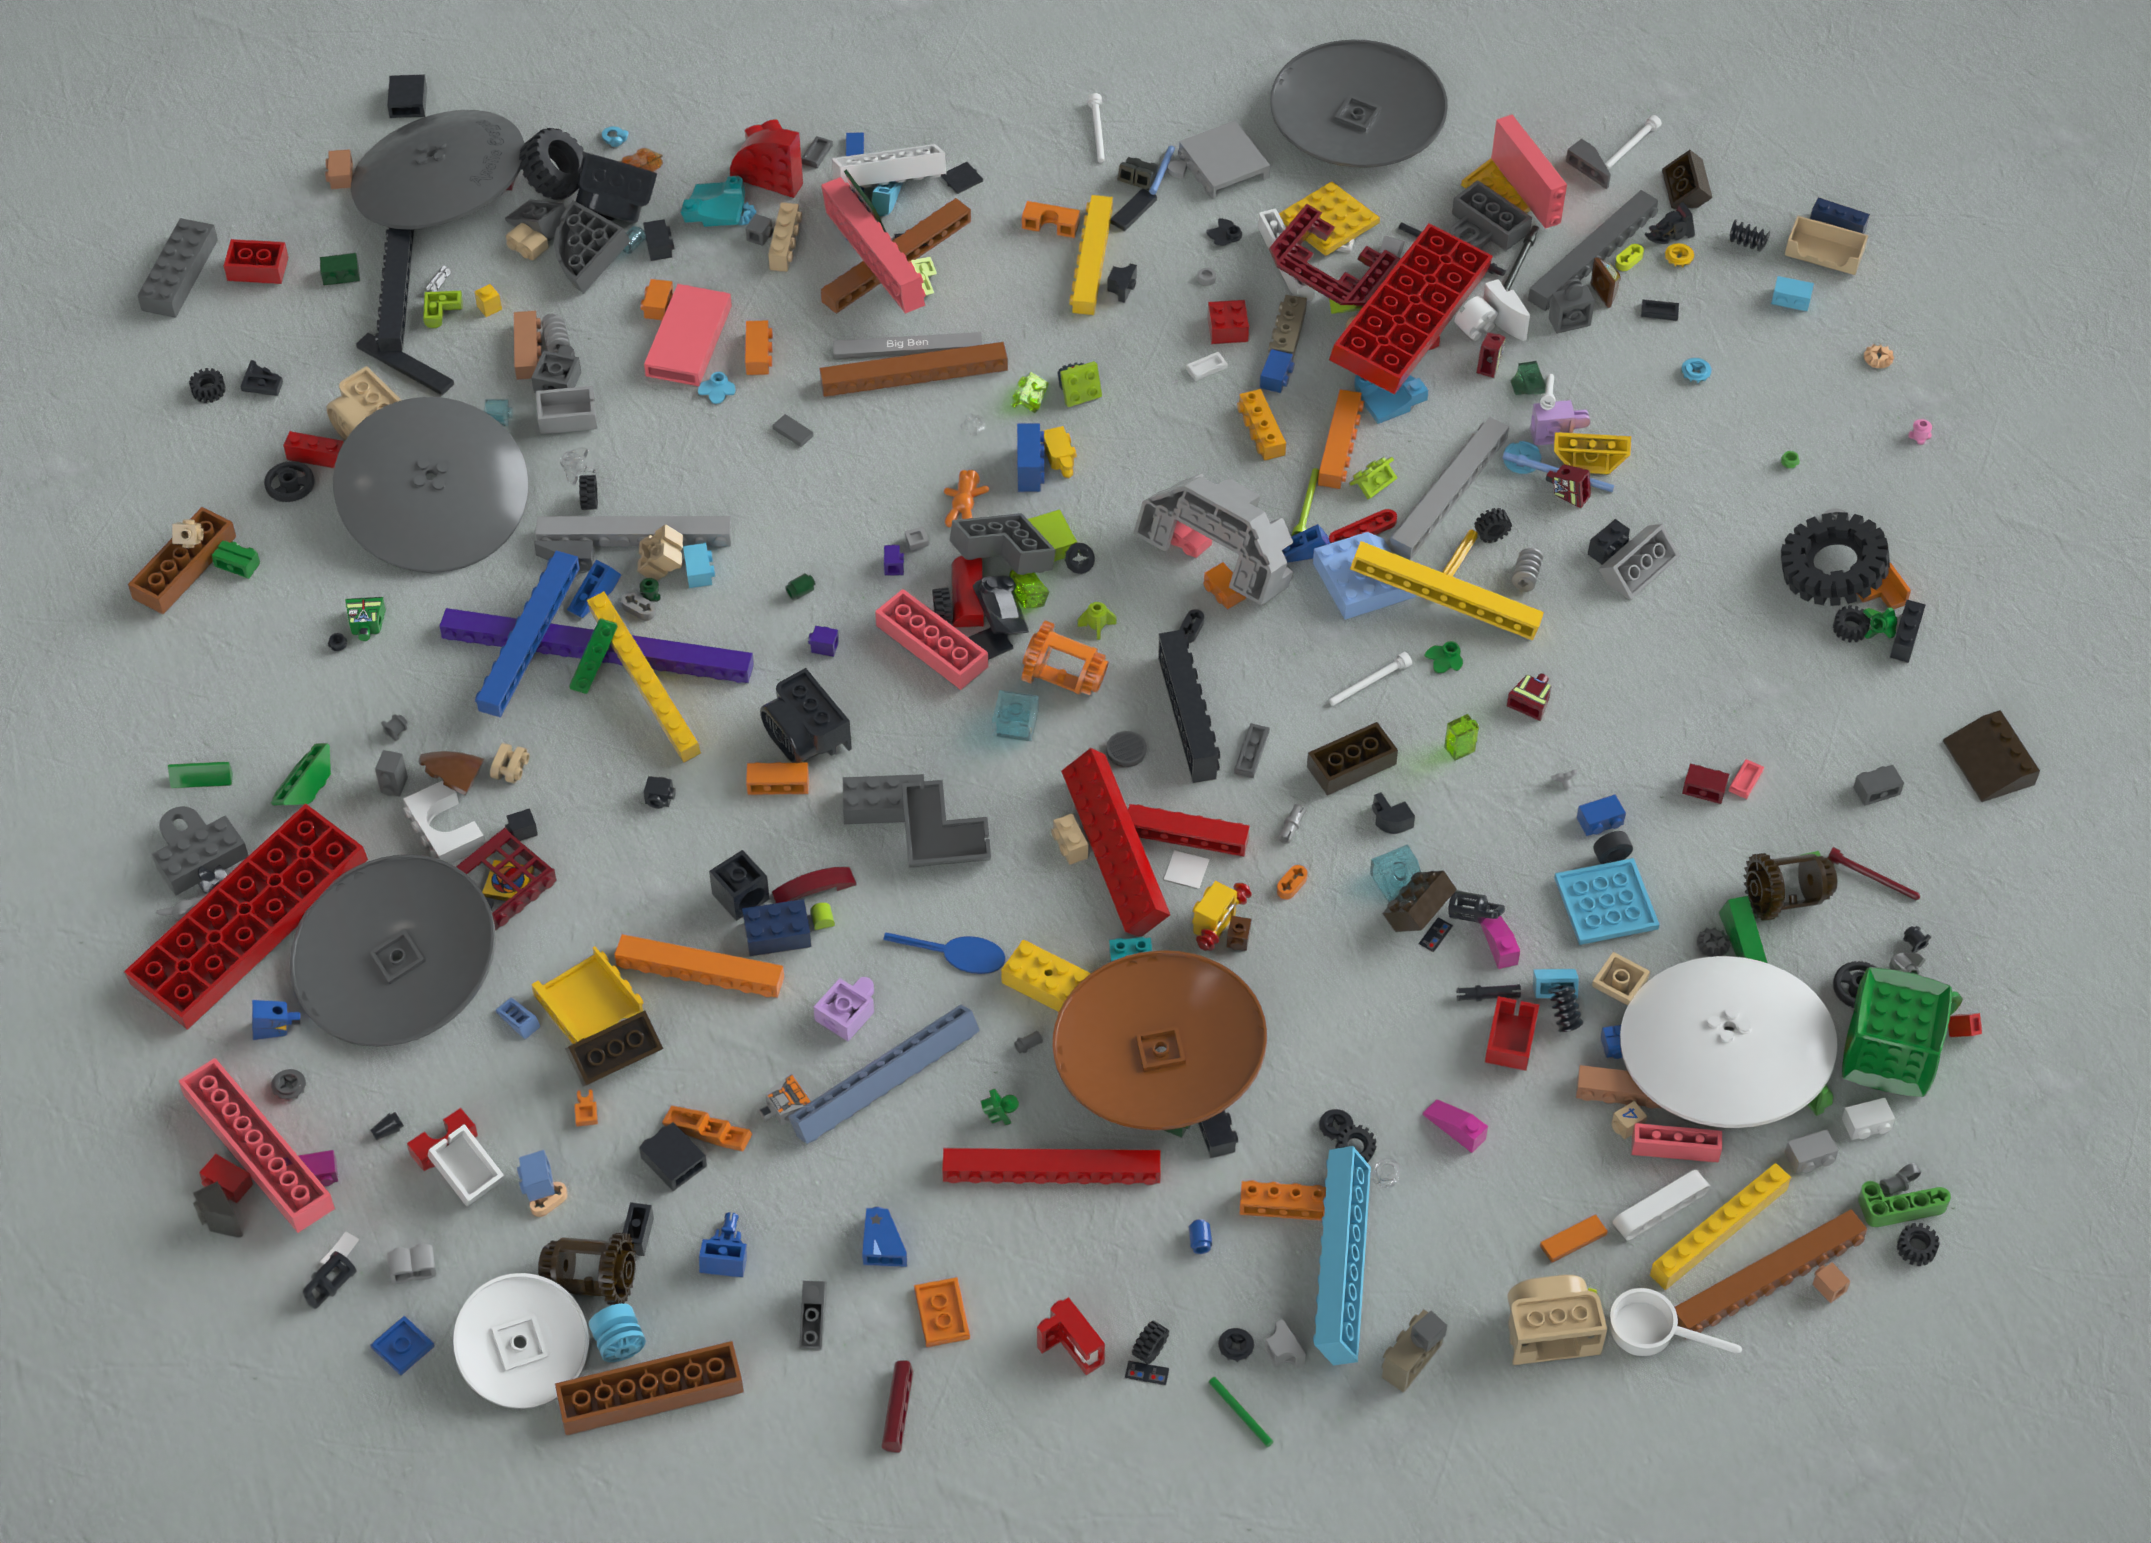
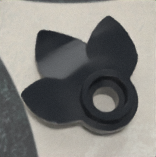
(1225, 233)
(210, 879)

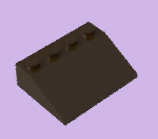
(1992, 757)

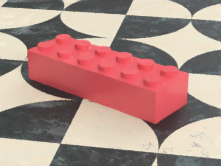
(931, 639)

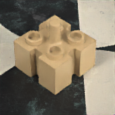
(660, 553)

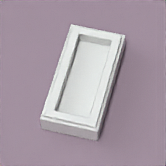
(1206, 366)

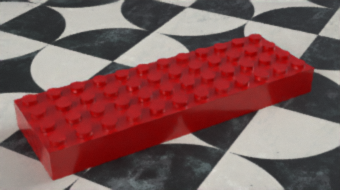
(1410, 308)
(244, 916)

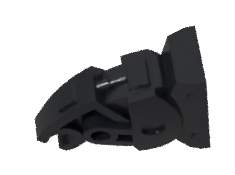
(1672, 226)

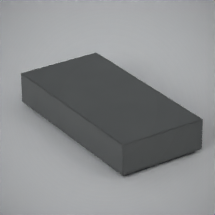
(816, 152)
(793, 430)

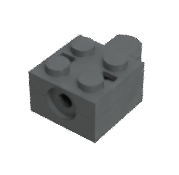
(1571, 307)
(556, 370)

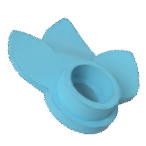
(717, 387)

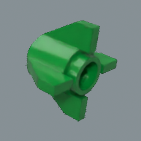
(1882, 622)

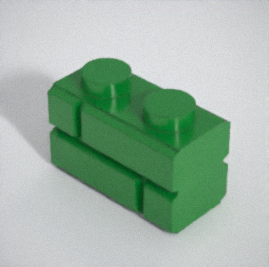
(236, 559)

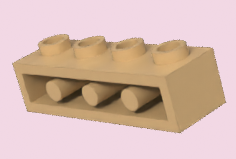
(784, 237)

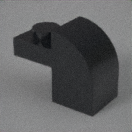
(1392, 819)

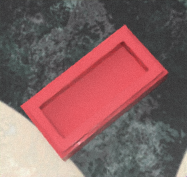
(1746, 779)

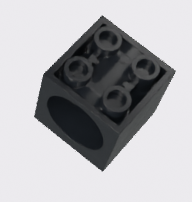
(739, 884)

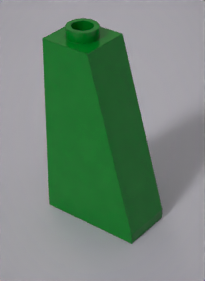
(1742, 929)

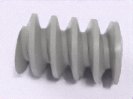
(554, 332)
(1527, 569)

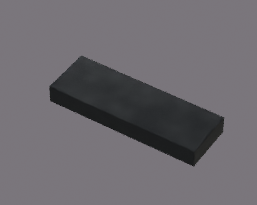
(1133, 209)

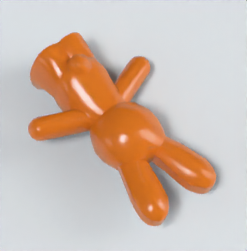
(963, 497)

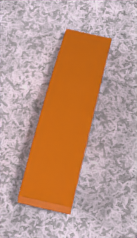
(708, 1129)

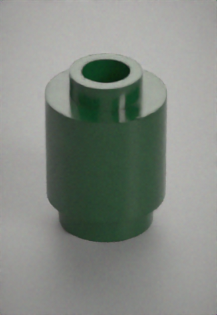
(800, 586)

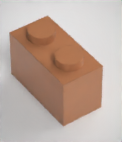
(339, 169)

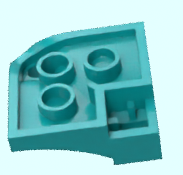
(715, 203)

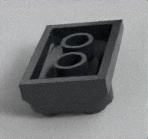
(1000, 604)

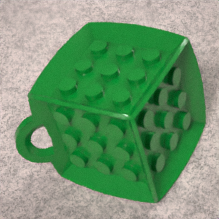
(1898, 1031)

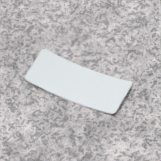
(343, 1246)

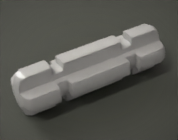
(438, 279)

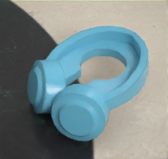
(615, 141)

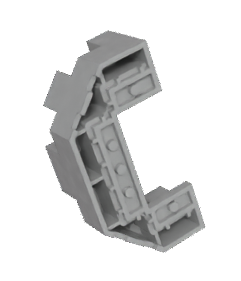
(1230, 518)

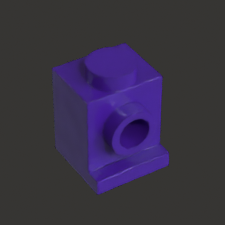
(893, 560)

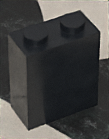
(407, 96)
(672, 1156)

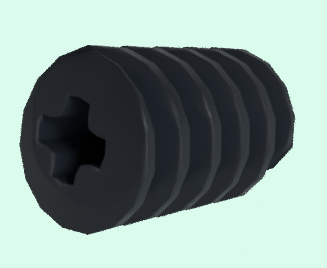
(1748, 236)
(1567, 1007)

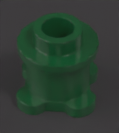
(649, 589)

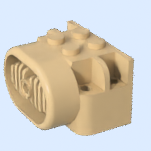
(359, 398)
(1554, 1319)

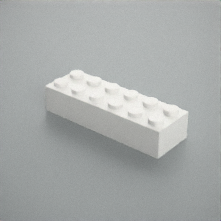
(891, 165)

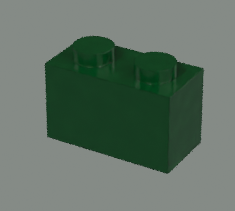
(339, 269)

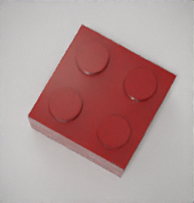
(1228, 322)

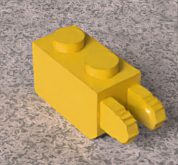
(1059, 450)

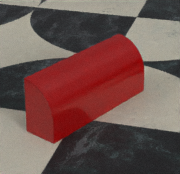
(965, 604)

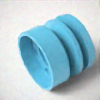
(617, 1332)

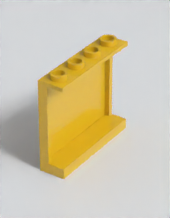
(588, 997)

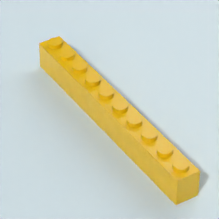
(1447, 590)
(646, 680)

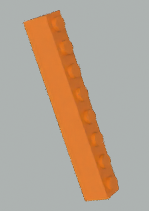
(699, 966)

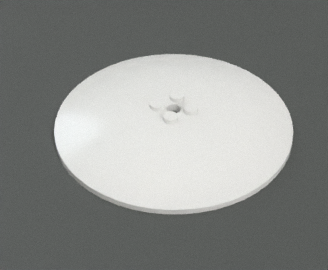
(1722, 1077)

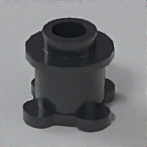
(1916, 938)

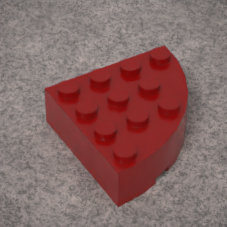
(771, 161)

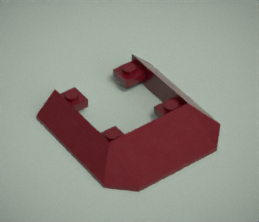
(1294, 260)

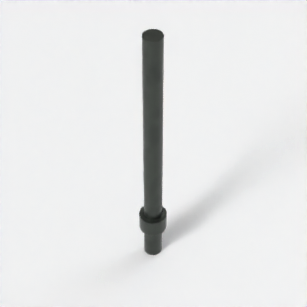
(1528, 242)

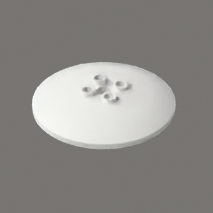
(528, 1309)

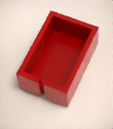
(1511, 1034)

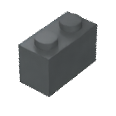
(391, 773)
(1878, 784)

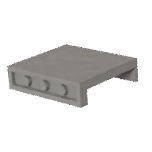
(1222, 157)

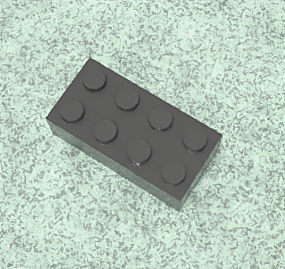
(875, 798)

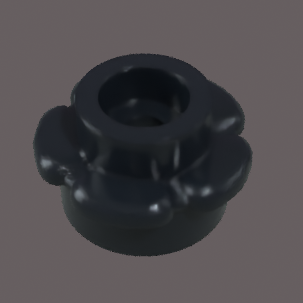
(335, 639)

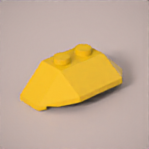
(1592, 451)

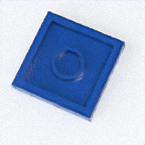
(402, 1345)

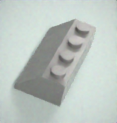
(1640, 561)

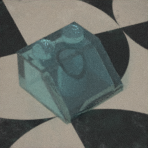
(1394, 870)

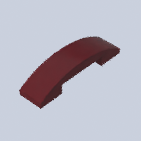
(813, 883)

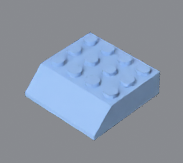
(1350, 590)

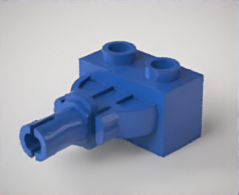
(724, 1252)

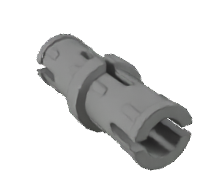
(1292, 823)

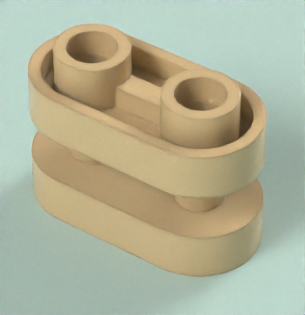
(514, 769)

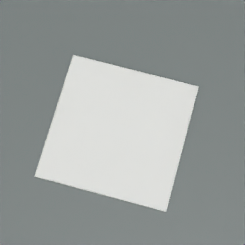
(1186, 869)

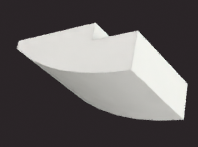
(1512, 314)

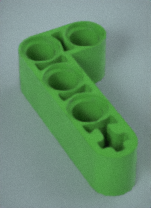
(1932, 1202)

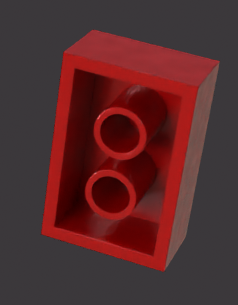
(256, 261)

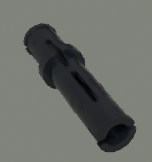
(1490, 992)

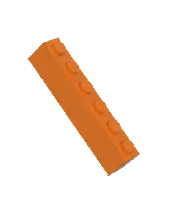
(1340, 438)

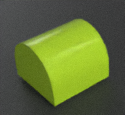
(822, 916)

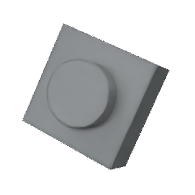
(916, 538)

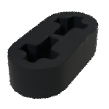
(1194, 627)

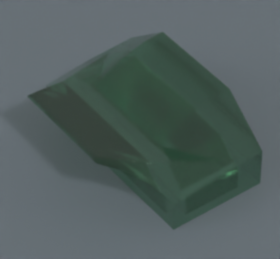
(1528, 379)

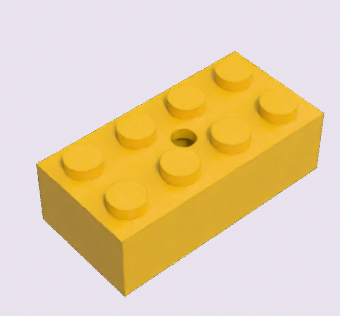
(1041, 975)

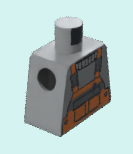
(784, 1100)

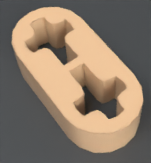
(549, 1202)

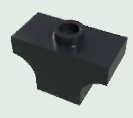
(1122, 281)

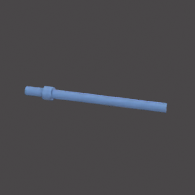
(1522, 461)

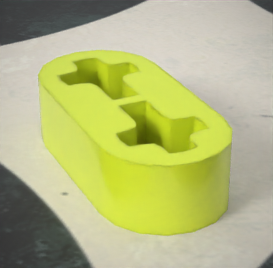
(1626, 255)

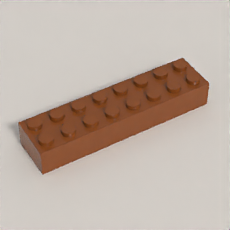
(649, 1388)

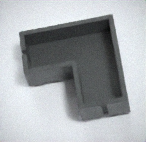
(934, 839)

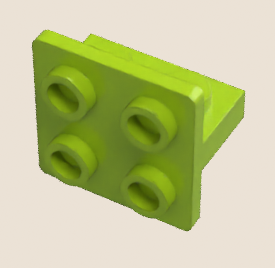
(1375, 477)

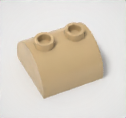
(1620, 978)

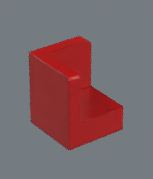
(1965, 1025)

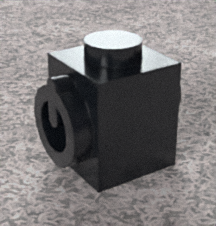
(659, 792)

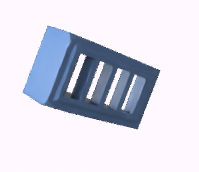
(529, 1021)

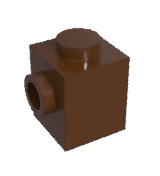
(1238, 933)

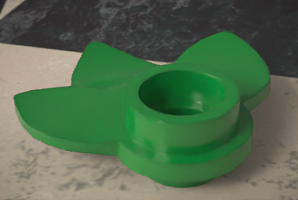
(1444, 658)

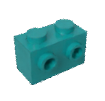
(1123, 947)

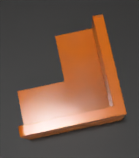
(1892, 591)

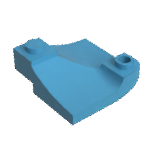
(1385, 405)

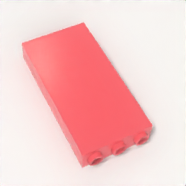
(1528, 171)
(688, 335)

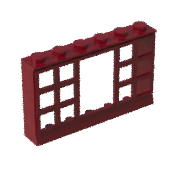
(526, 894)

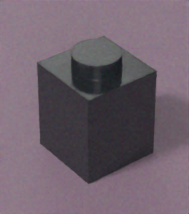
(522, 825)

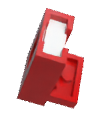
(1074, 1333)

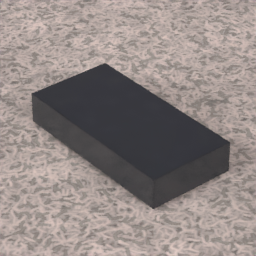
(1660, 310)

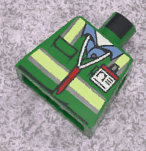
(365, 616)

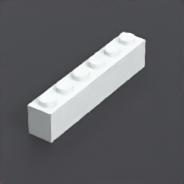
(1271, 227)

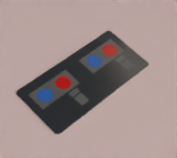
(1435, 934)
(1147, 1373)

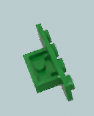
(593, 656)

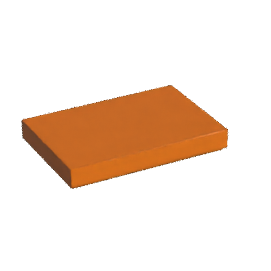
(941, 1312)

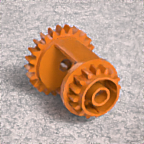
(1040, 650)

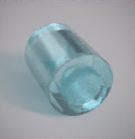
(636, 237)

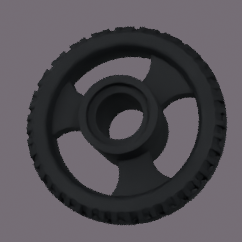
(289, 481)
(1844, 976)

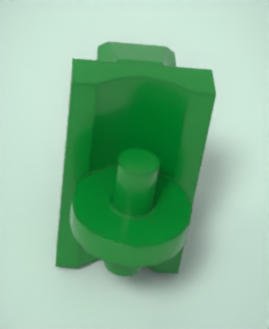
(998, 1107)

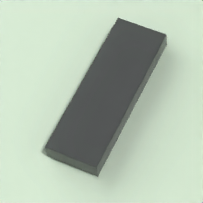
(1252, 750)

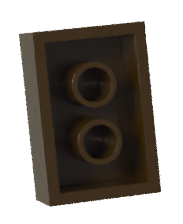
(1419, 901)

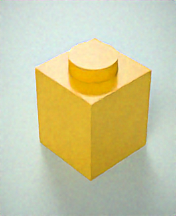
(488, 300)

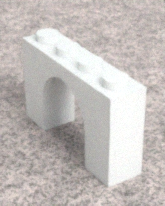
(443, 845)

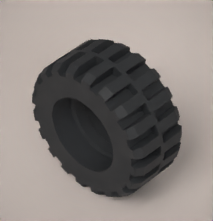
(542, 172)

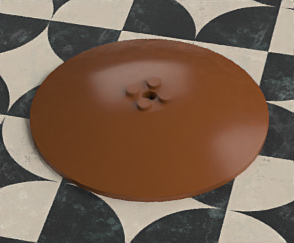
(1150, 1001)

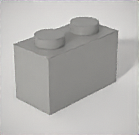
(1811, 1151)

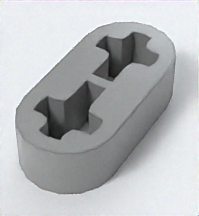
(638, 606)

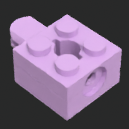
(1558, 419)
(834, 1007)

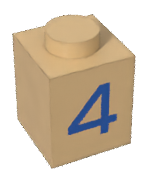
(1625, 1119)

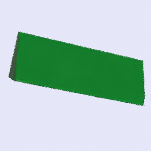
(200, 774)

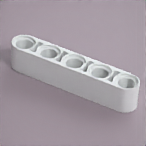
(1661, 1205)

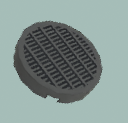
(1126, 748)

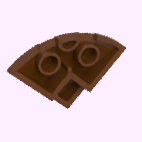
(455, 768)

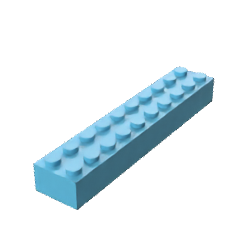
(1342, 1256)

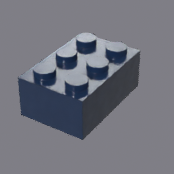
(776, 927)

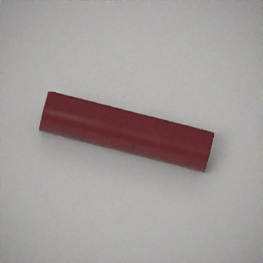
(897, 1406)

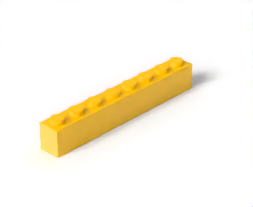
(1092, 255)
(1720, 1226)

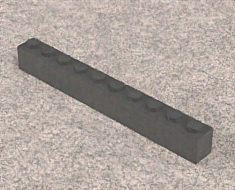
(1598, 244)

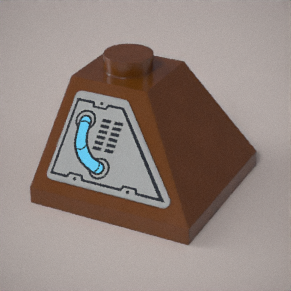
(1605, 281)

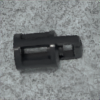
(1481, 907)
(323, 1284)

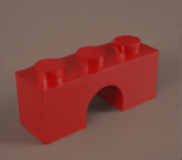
(420, 1145)

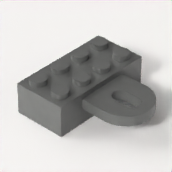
(1488, 218)
(195, 847)

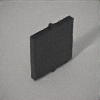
(962, 177)
(992, 643)

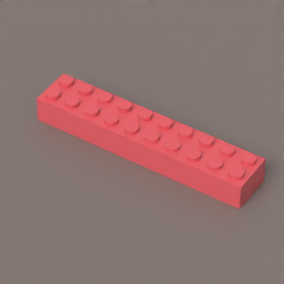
(873, 245)
(256, 1145)

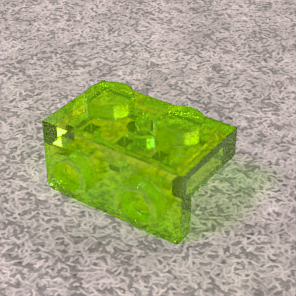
(1030, 392)

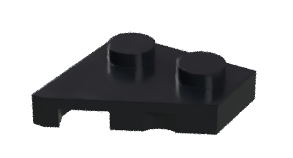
(261, 380)

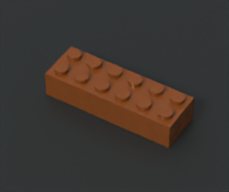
(178, 567)

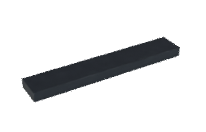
(407, 365)

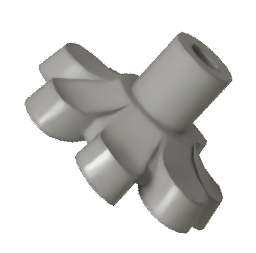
(1565, 778)

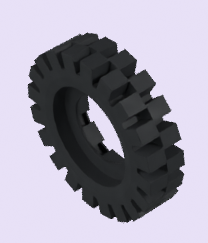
(1806, 542)

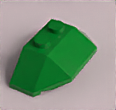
(305, 778)

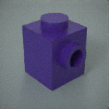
(824, 641)

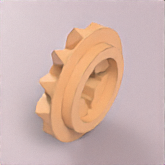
(1871, 357)

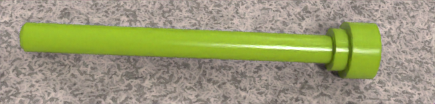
(1301, 526)

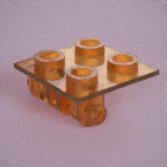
(644, 159)

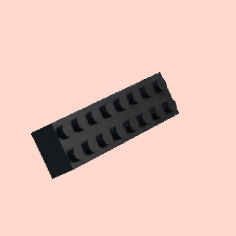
(1188, 706)

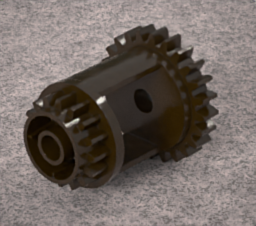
(1767, 887)
(615, 1268)

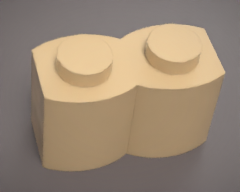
(526, 241)

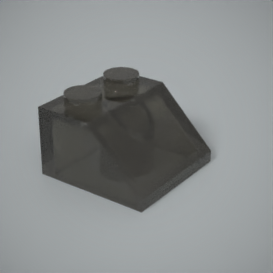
(216, 1211)

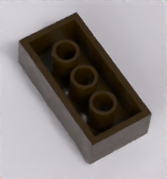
(1352, 758)
(614, 1048)

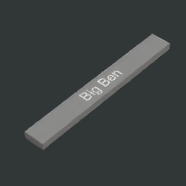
(903, 345)

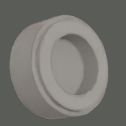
(1206, 276)

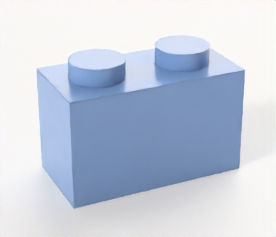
(535, 1176)

